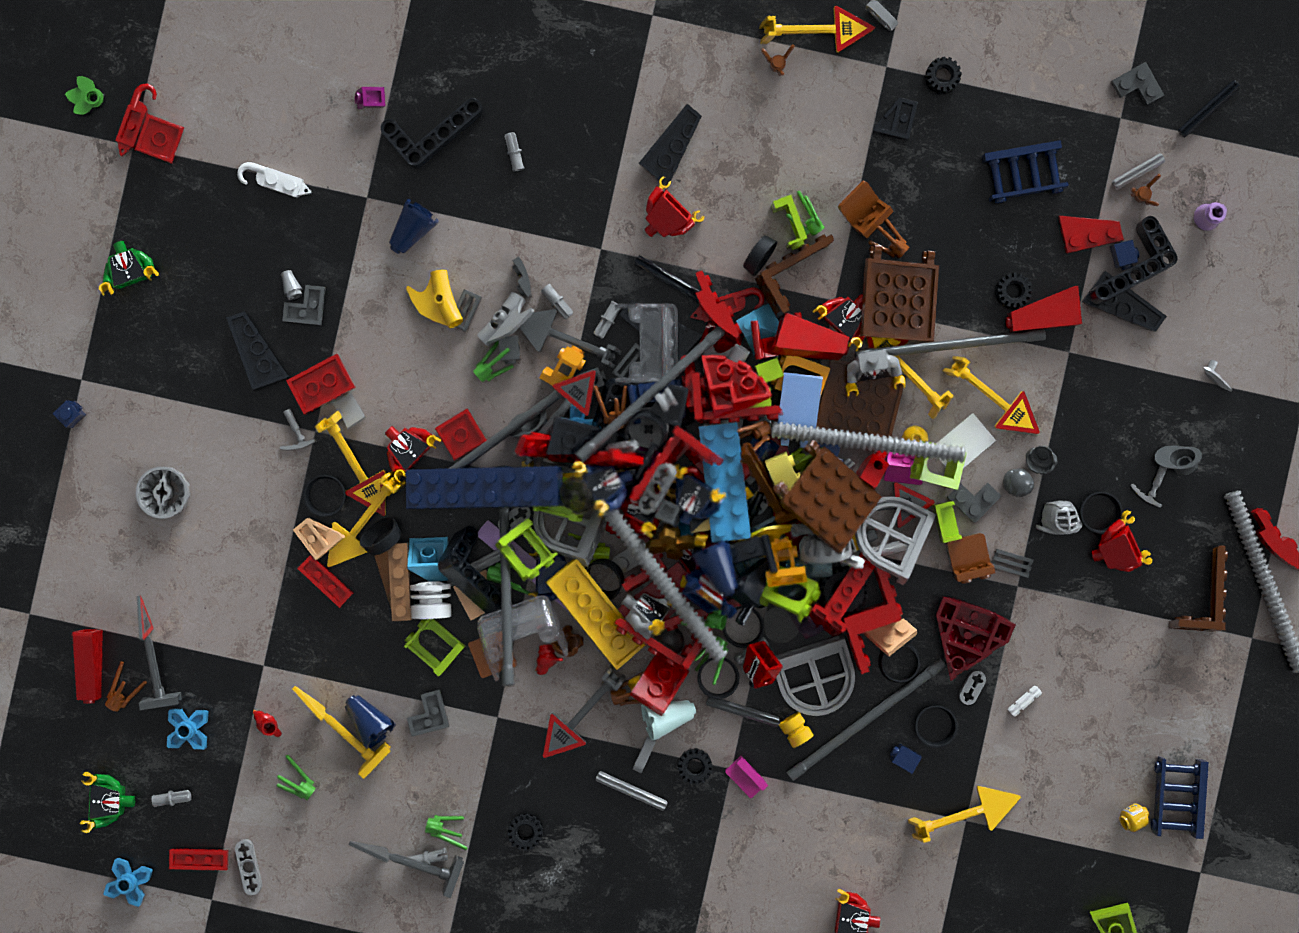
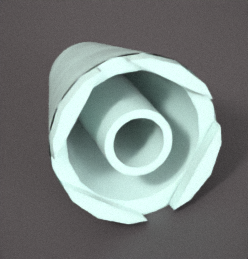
(675, 715)

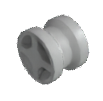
(666, 399)

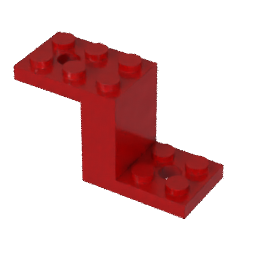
(872, 618)

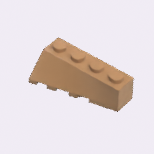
(397, 580)

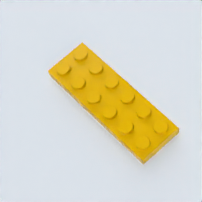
(593, 612)

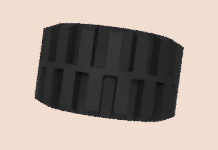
(826, 590)

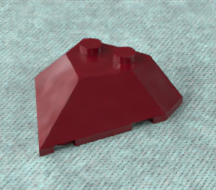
(969, 633)

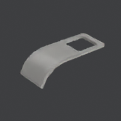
(349, 410)

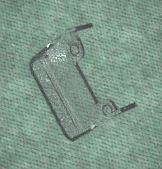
(657, 341)
(527, 618)

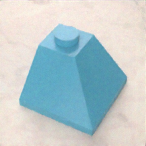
(767, 324)
(424, 557)

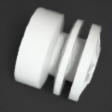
(430, 600)

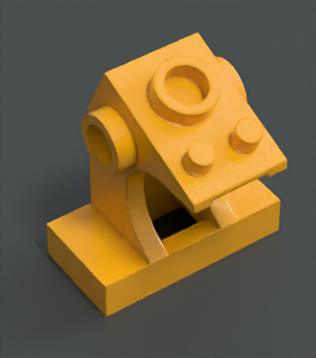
(570, 356)
(785, 551)

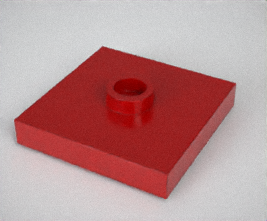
(159, 138)
(460, 434)

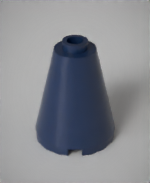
(411, 226)
(718, 567)
(368, 721)

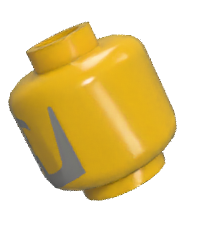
(1134, 817)

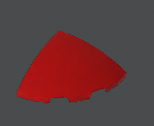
(732, 385)

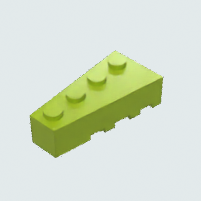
(1114, 919)

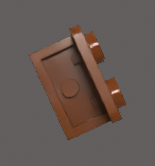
(864, 209)
(970, 558)

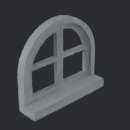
(587, 544)
(914, 545)
(809, 654)

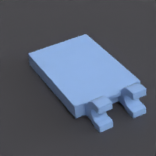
(800, 401)

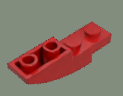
(718, 313)
(536, 445)
(1269, 535)

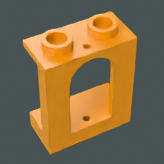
(786, 361)

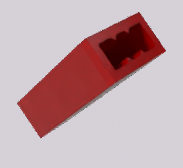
(1051, 312)
(807, 339)
(88, 664)

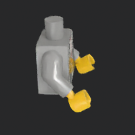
(873, 366)
(646, 614)

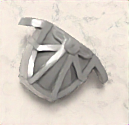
(1060, 518)

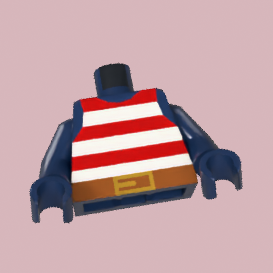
(704, 595)

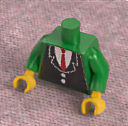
(126, 268)
(106, 801)

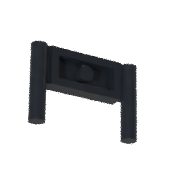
(752, 549)

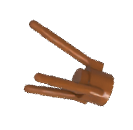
(778, 62)
(1144, 193)
(898, 245)
(614, 414)
(759, 430)
(621, 696)
(115, 699)

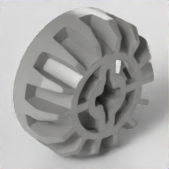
(164, 476)
(814, 550)

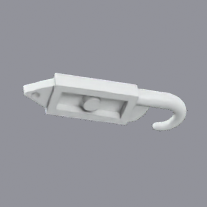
(275, 180)

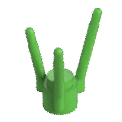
(813, 224)
(484, 371)
(494, 575)
(714, 620)
(722, 643)
(304, 790)
(435, 828)

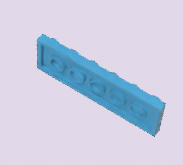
(732, 519)

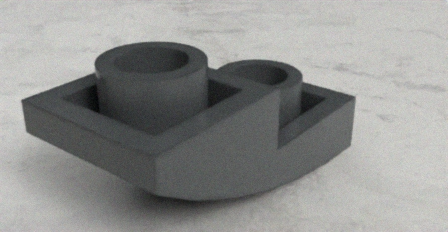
(524, 283)

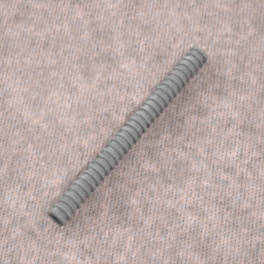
(868, 442)
(1264, 578)
(665, 585)

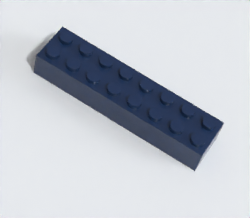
(484, 487)

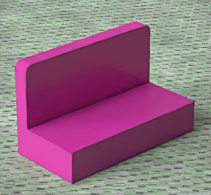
(900, 469)
(746, 777)

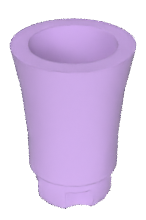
(1203, 215)

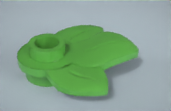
(82, 96)

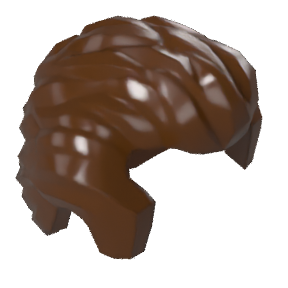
(574, 641)

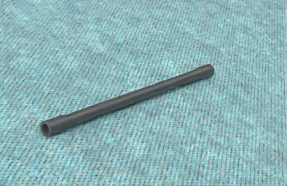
(1029, 336)
(508, 430)
(591, 447)
(507, 669)
(931, 671)

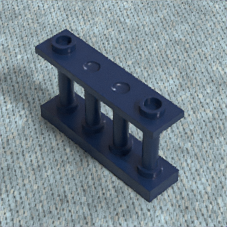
(1012, 156)
(1196, 808)

